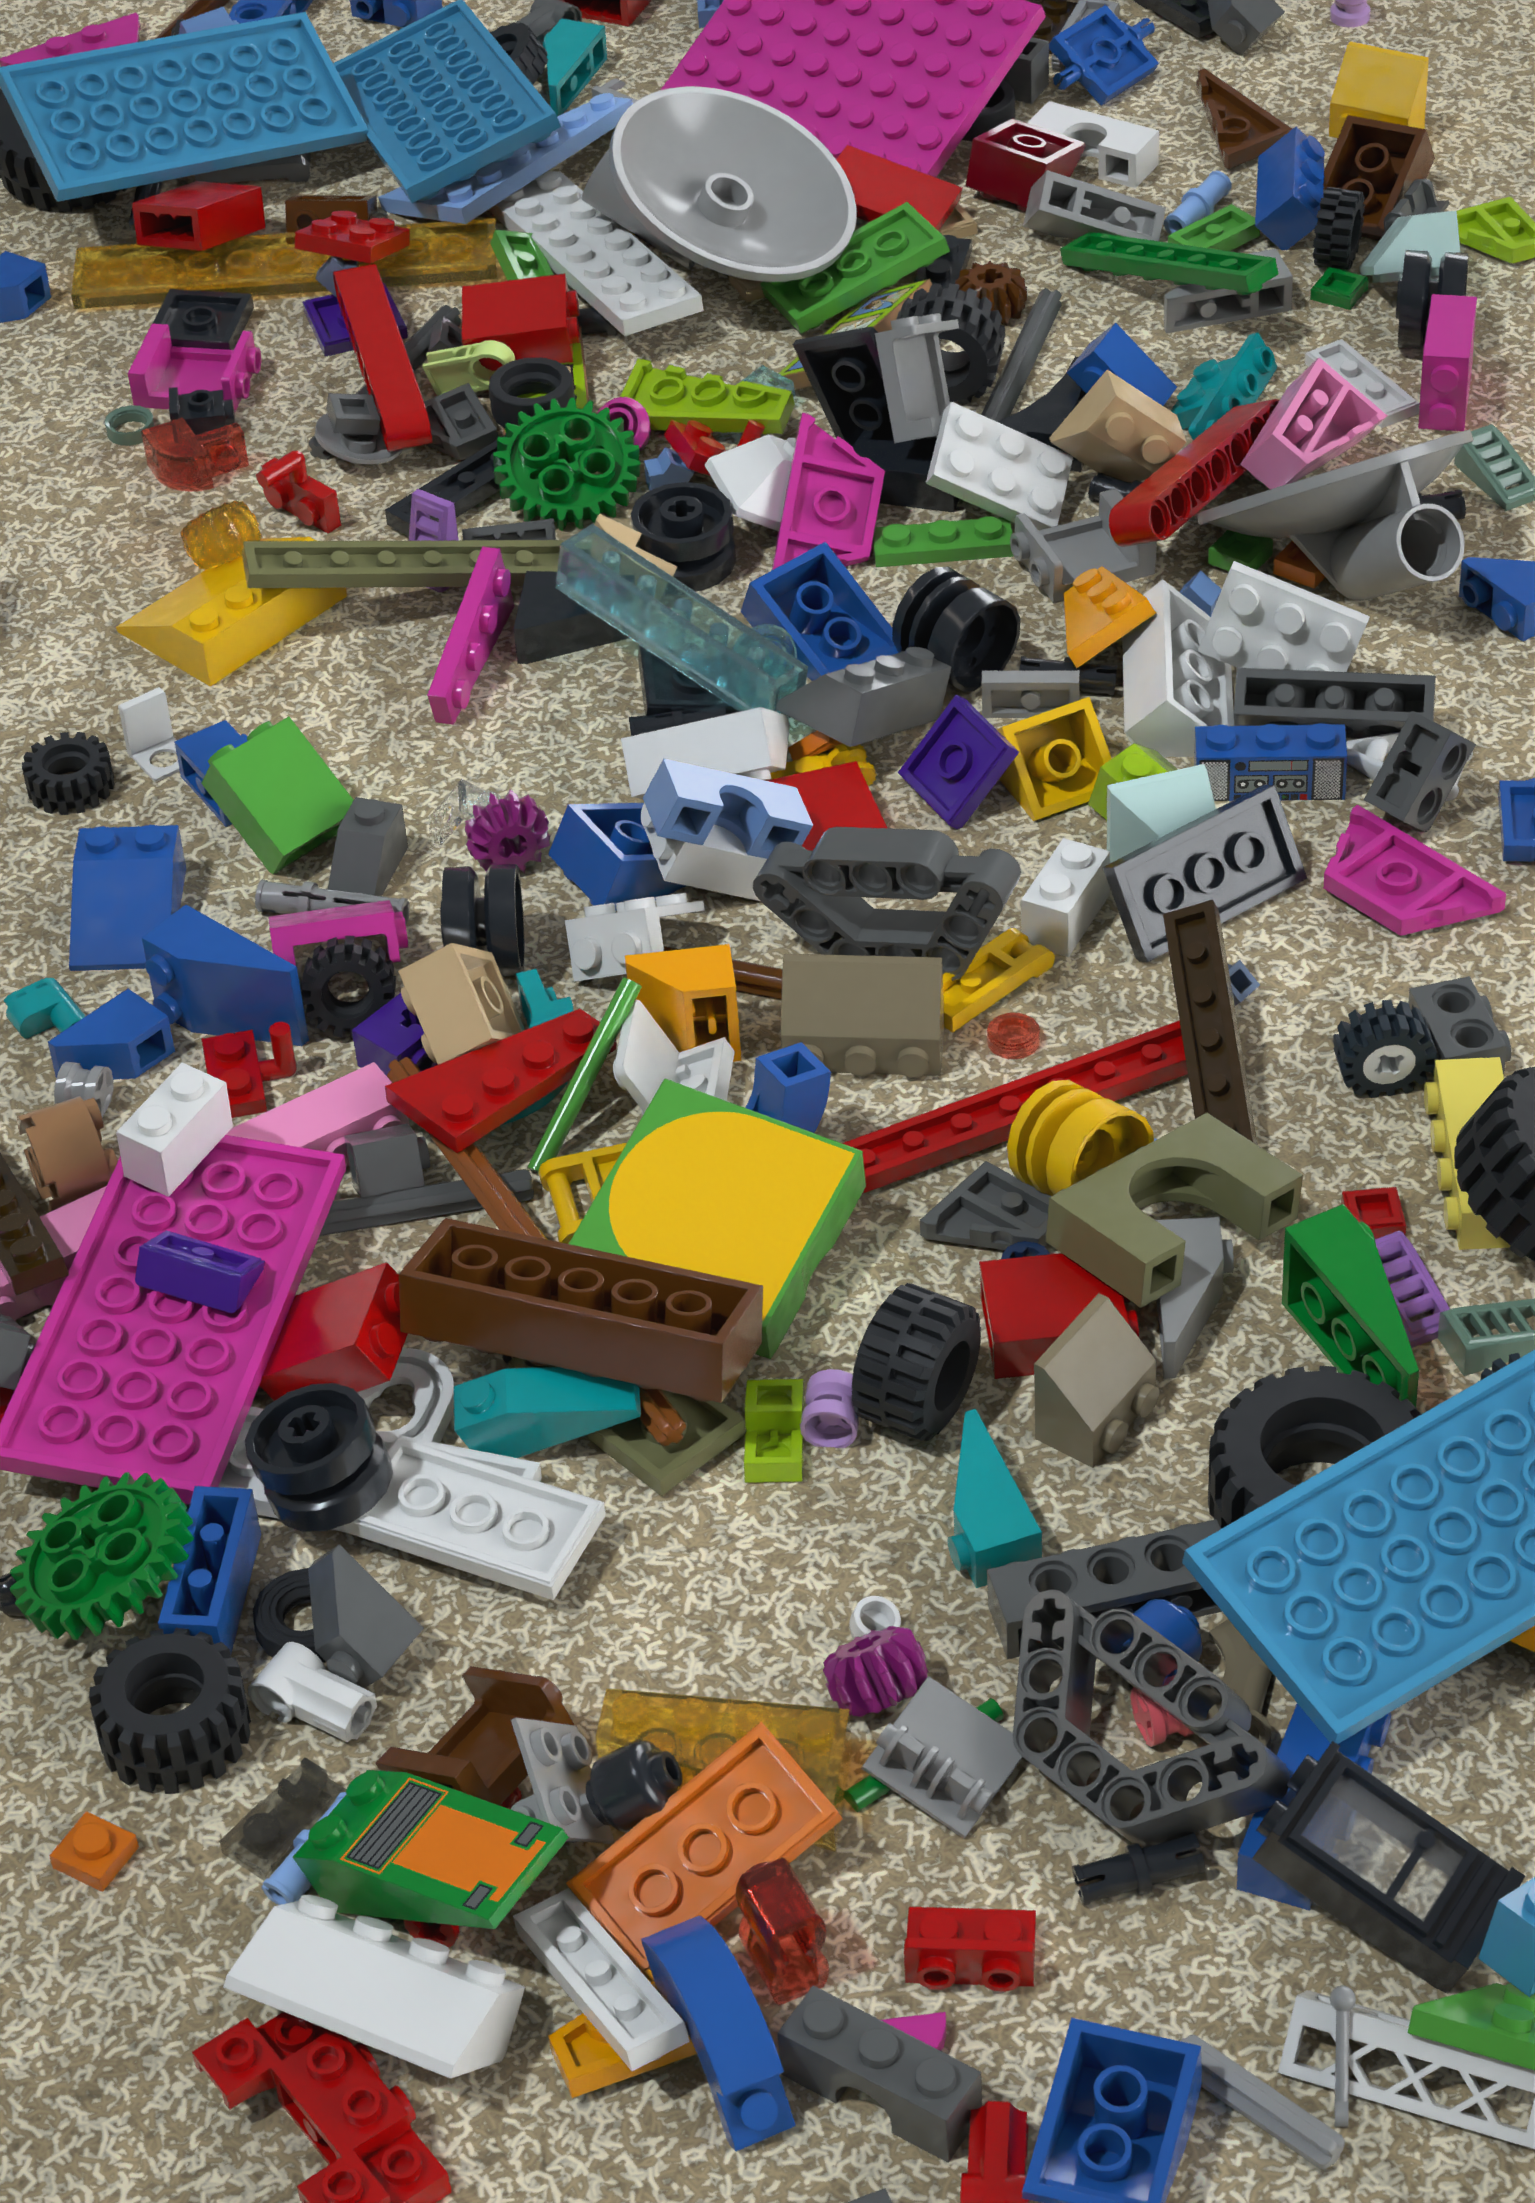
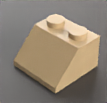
(1120, 431)
(459, 1001)

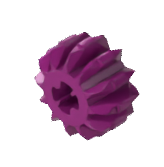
(507, 831)
(875, 1671)

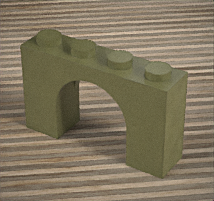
(1197, 1163)

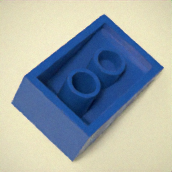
(821, 611)
(608, 853)
(121, 891)
(220, 980)
(1114, 2117)

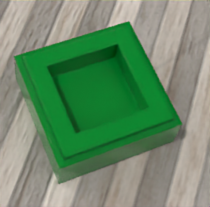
(1339, 288)

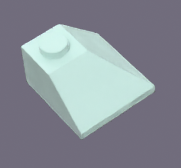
(1154, 807)

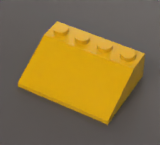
(221, 624)

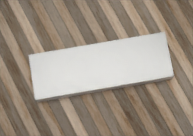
(1367, 380)

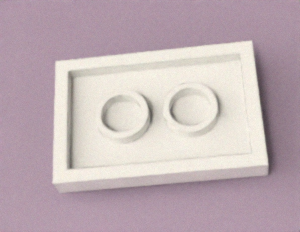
(998, 468)
(1279, 626)

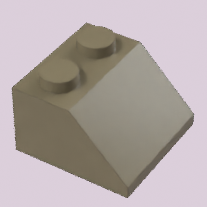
(1093, 1384)

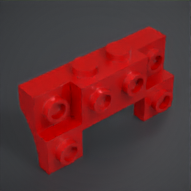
(337, 2104)

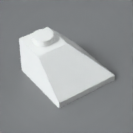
(755, 478)

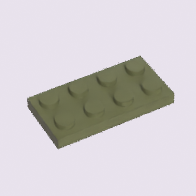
(707, 1433)

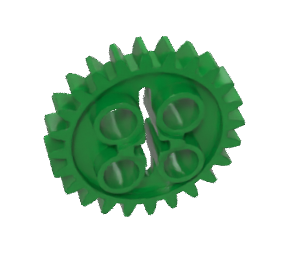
(566, 464)
(101, 1555)

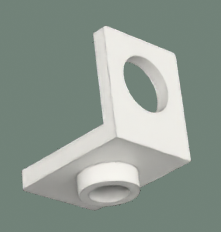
(148, 732)

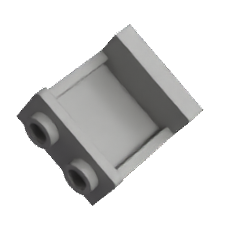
(914, 375)
(1067, 550)

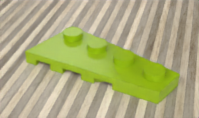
(708, 400)

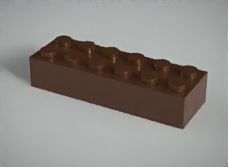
(581, 1309)

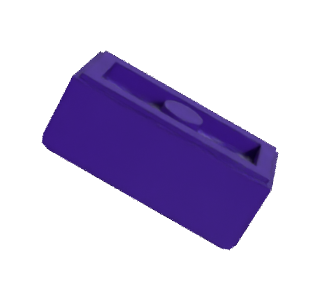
(197, 1271)

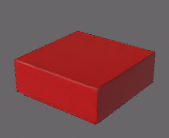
(1377, 1208)

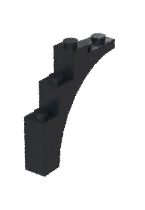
(909, 462)

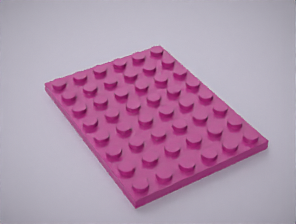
(866, 71)

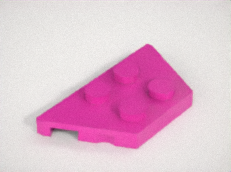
(91, 37)
(828, 498)
(1403, 879)

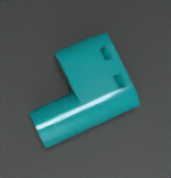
(41, 1008)

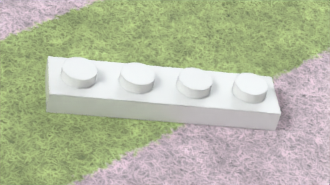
(601, 1979)

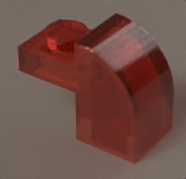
(191, 460)

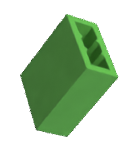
(277, 793)

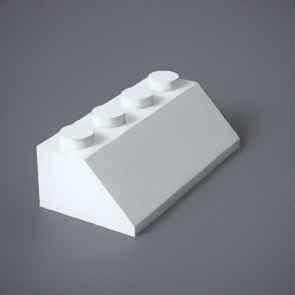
(1170, 682)
(379, 1987)

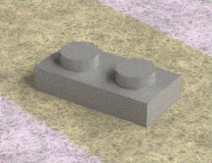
(1027, 692)

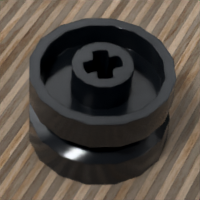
(1417, 288)
(689, 529)
(489, 920)
(319, 1457)

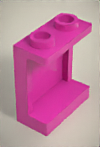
(190, 369)
(338, 922)

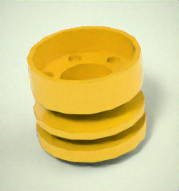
(1071, 1134)

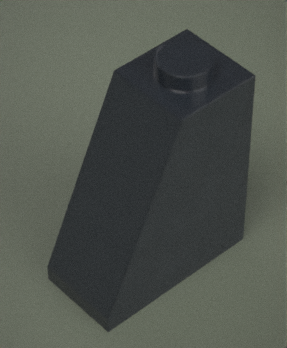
(555, 624)

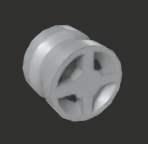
(75, 1082)

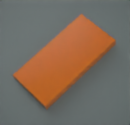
(690, 1855)

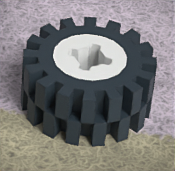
(1384, 1049)

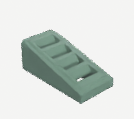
(1496, 465)
(1476, 1353)

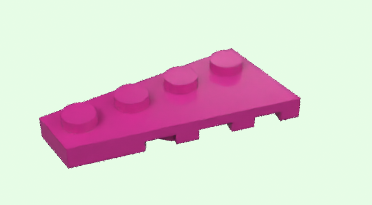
(472, 636)

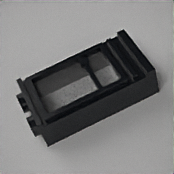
(1384, 1867)

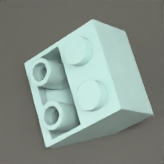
(1421, 232)

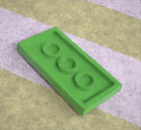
(872, 261)

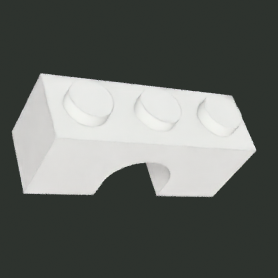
(1124, 149)

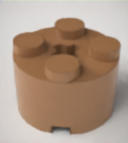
(67, 1150)

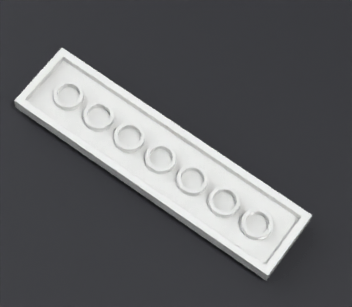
(598, 256)

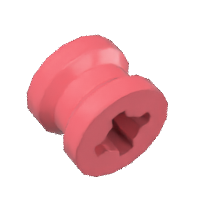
(1154, 1721)

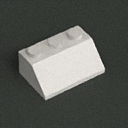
(737, 743)

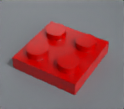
(352, 238)

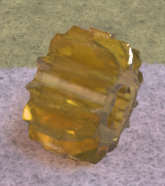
(219, 534)

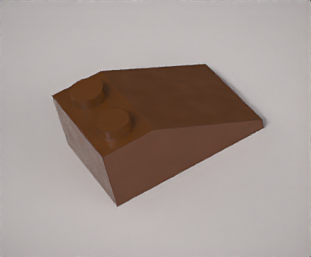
(1381, 163)

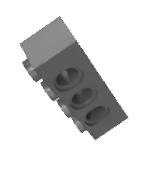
(1362, 701)
(1102, 1579)

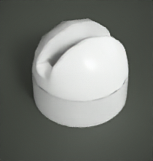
(872, 1614)

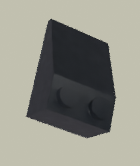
(848, 383)

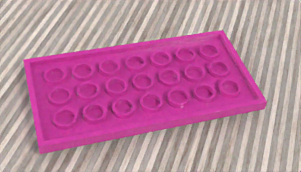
(149, 1376)

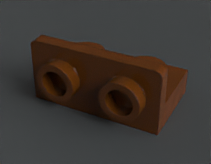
(304, 209)

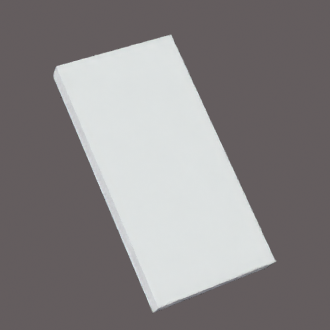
(480, 1519)

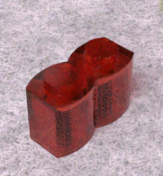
(781, 1930)

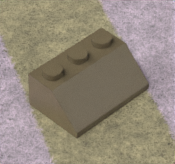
(865, 1012)

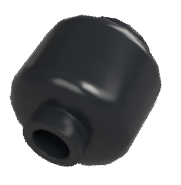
(632, 1784)

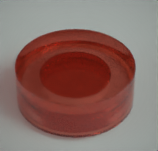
(1013, 1035)

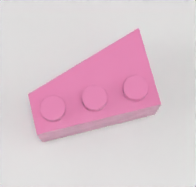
(1310, 426)

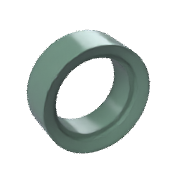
(127, 414)

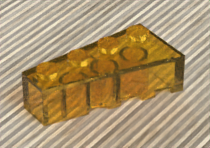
(704, 1727)

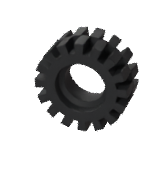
(1338, 228)
(52, 790)
(342, 958)

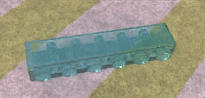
(676, 622)

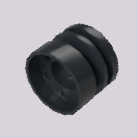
(958, 624)

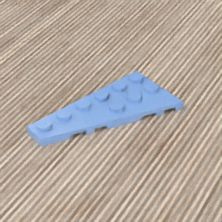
(496, 181)

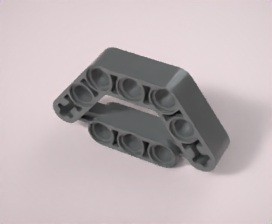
(824, 888)
(1234, 1769)

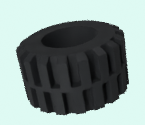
(979, 334)
(916, 1362)
(175, 1745)

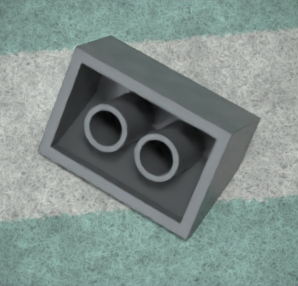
(872, 697)

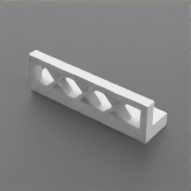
(1391, 2033)

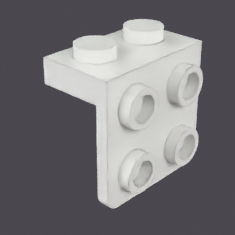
(606, 936)
(649, 1056)

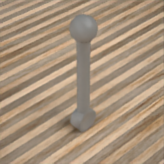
(1342, 2000)

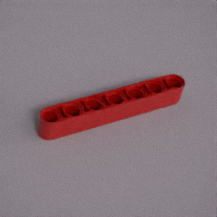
(382, 357)
(1189, 478)

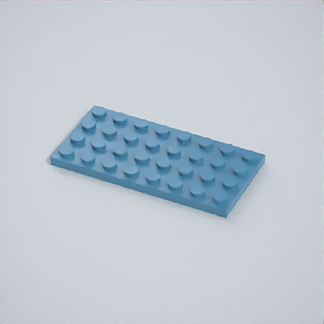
(443, 100)
(181, 105)
(1390, 1558)

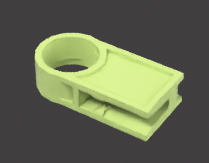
(460, 365)

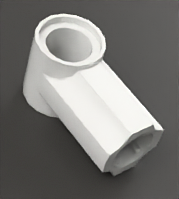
(302, 1688)

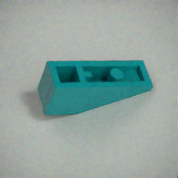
(574, 57)
(538, 1408)
(989, 1510)

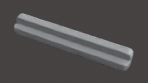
(1267, 2107)

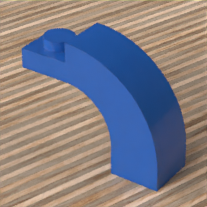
(791, 1087)
(726, 2028)

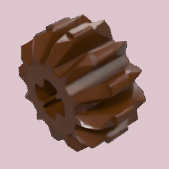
(999, 285)

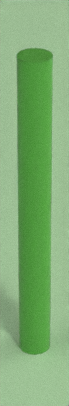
(586, 1073)

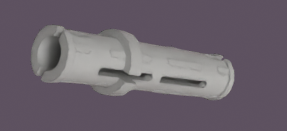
(294, 898)

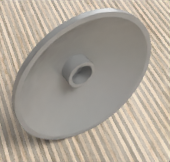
(725, 185)
(1362, 520)

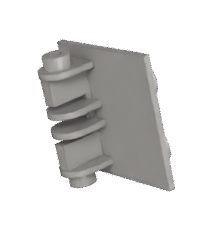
(944, 1757)
(558, 1770)

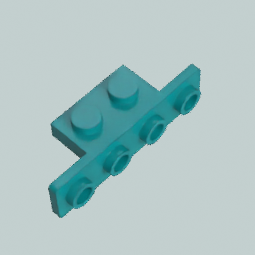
(1225, 385)

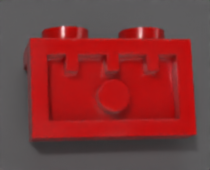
(970, 1947)

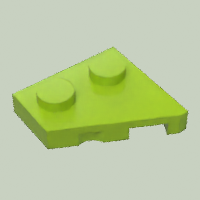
(1498, 230)

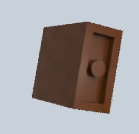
(481, 1747)

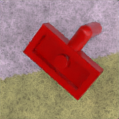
(696, 444)
(291, 489)
(235, 1061)

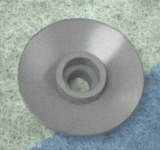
(356, 450)

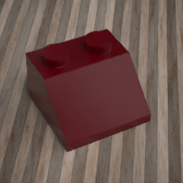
(1015, 156)

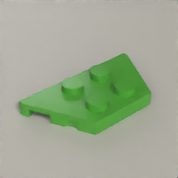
(1484, 2020)

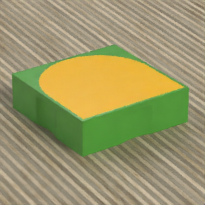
(727, 1198)

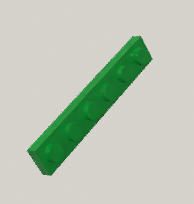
(1170, 262)

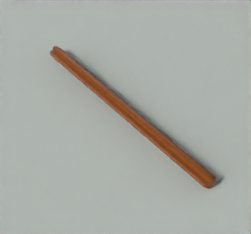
(509, 1215)

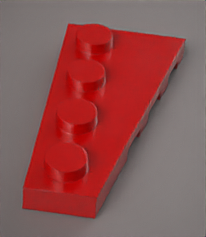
(494, 1083)

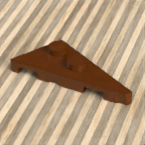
(1237, 123)

